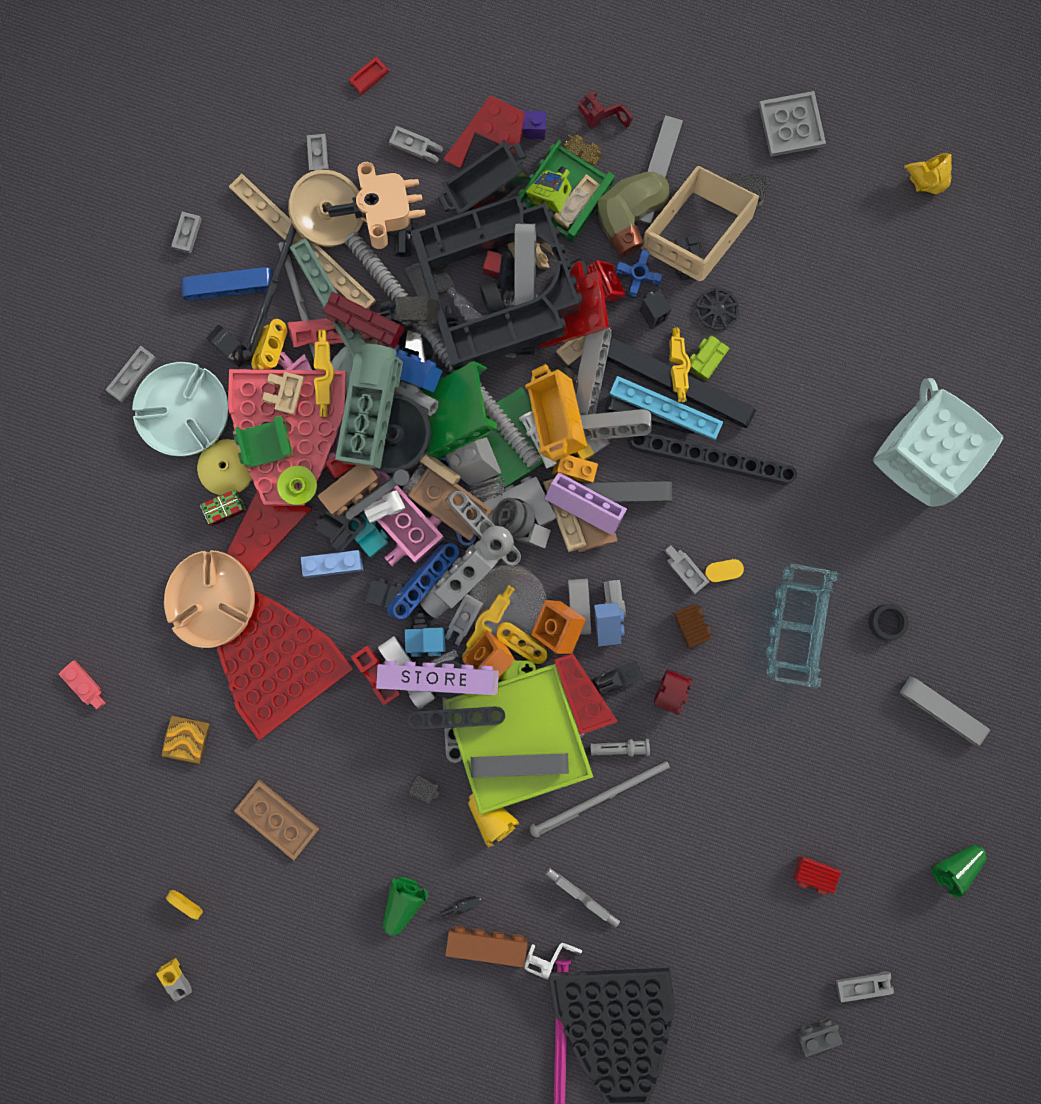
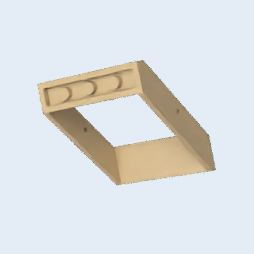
(717, 191)

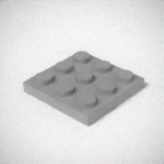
(792, 123)

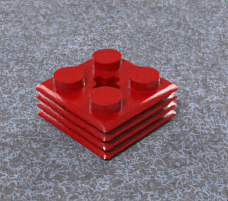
(611, 283)

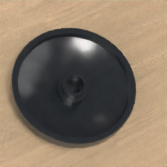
(406, 436)

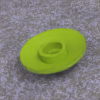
(288, 480)

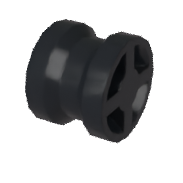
(420, 620)

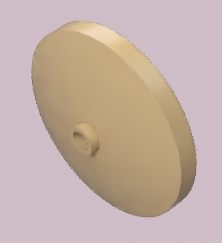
(318, 192)

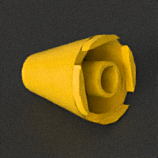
(493, 824)

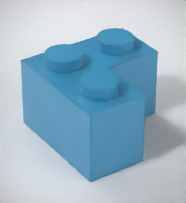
(425, 640)

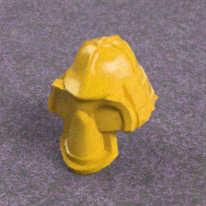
(932, 175)

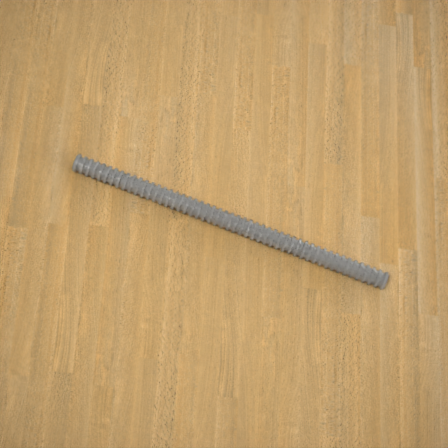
(395, 290)

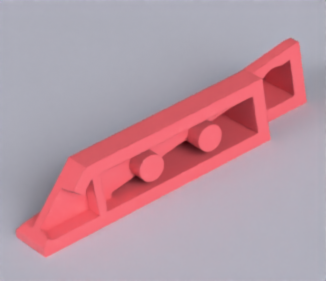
(307, 332)

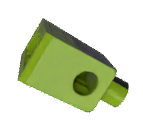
(550, 189)

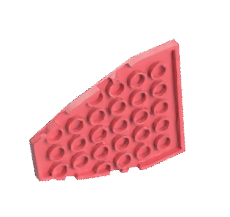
(308, 433)

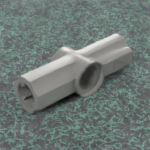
(427, 403)

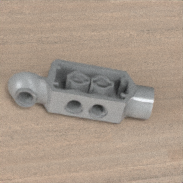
(467, 571)

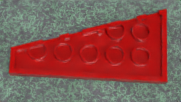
(263, 531)

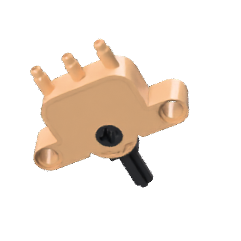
(381, 203)

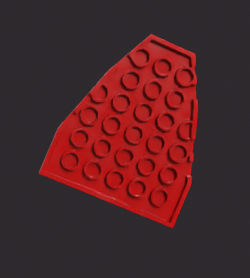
(278, 665)

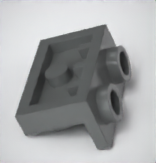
(819, 1037)

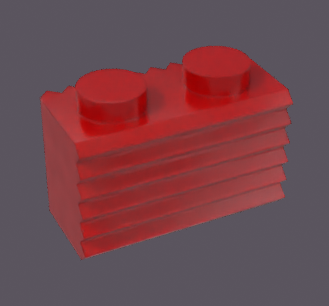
(817, 875)

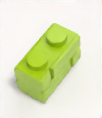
(708, 358)

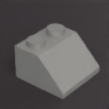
(474, 462)

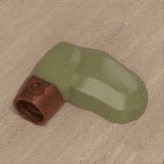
(627, 204)

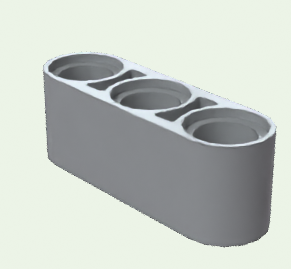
(579, 601)

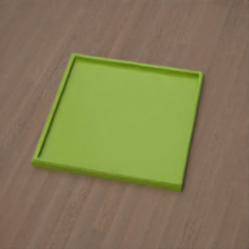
(534, 723)

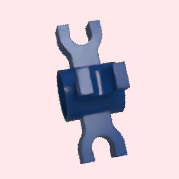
(624, 269)

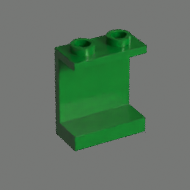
(263, 443)

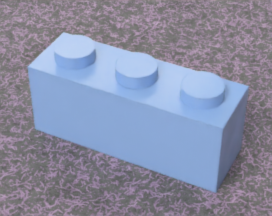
(332, 564)

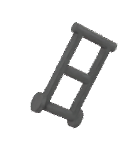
(400, 477)

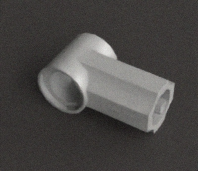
(614, 594)

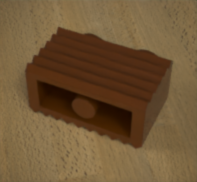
(692, 625)

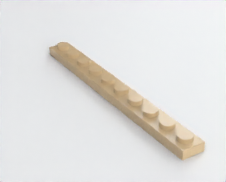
(281, 223)

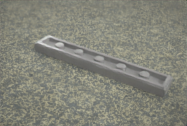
(663, 153)

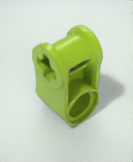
(515, 669)

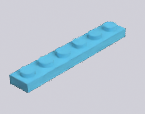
(666, 408)

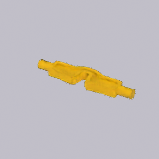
(679, 373)
(324, 383)
(492, 614)

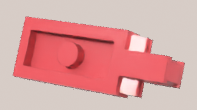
(82, 684)

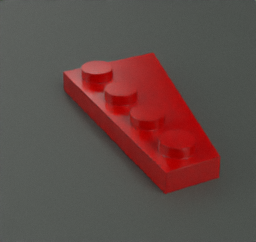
(584, 699)

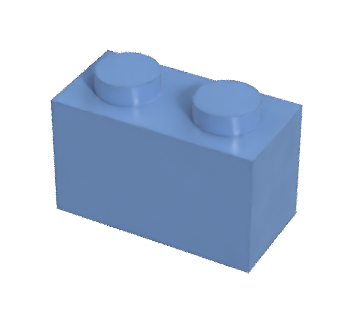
(608, 624)

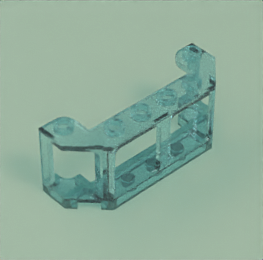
(815, 630)

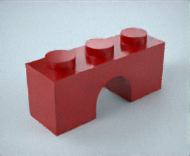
(368, 665)

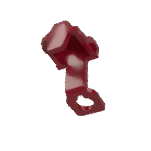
(598, 112)

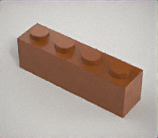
(486, 947)

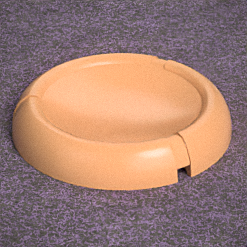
(209, 599)

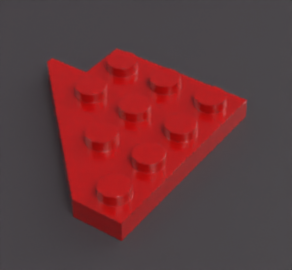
(593, 309)

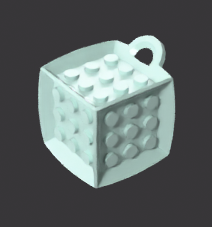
(938, 447)

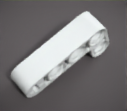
(394, 651)

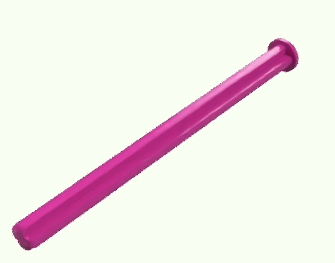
(560, 1048)

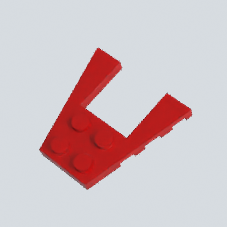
(494, 121)

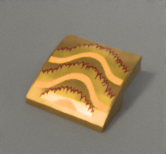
(185, 740)

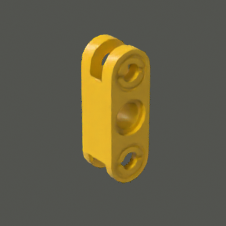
(269, 346)

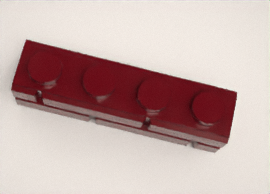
(362, 319)

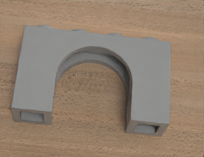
(529, 493)

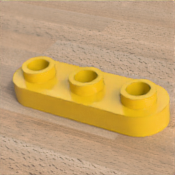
(525, 649)

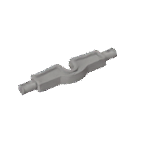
(579, 894)

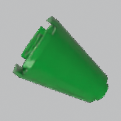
(959, 870)
(402, 904)

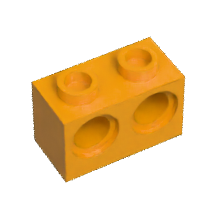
(576, 469)

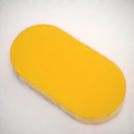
(724, 570)
(184, 904)

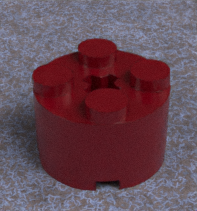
(672, 692)

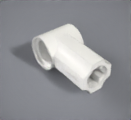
(388, 505)

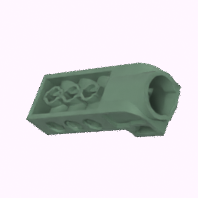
(368, 406)

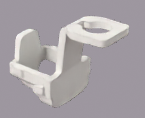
(546, 966)

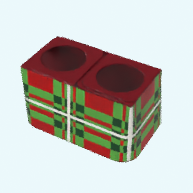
(223, 507)

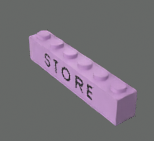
(437, 678)

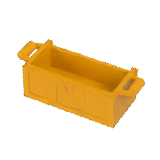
(555, 413)

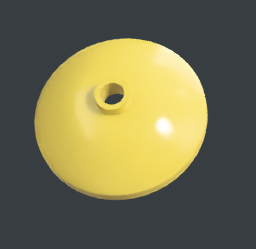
(223, 480)

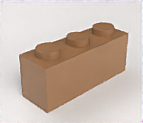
(349, 489)

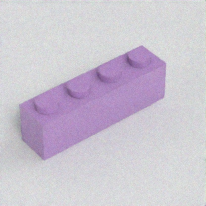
(585, 503)

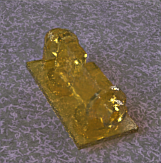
(576, 144)

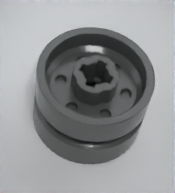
(514, 516)

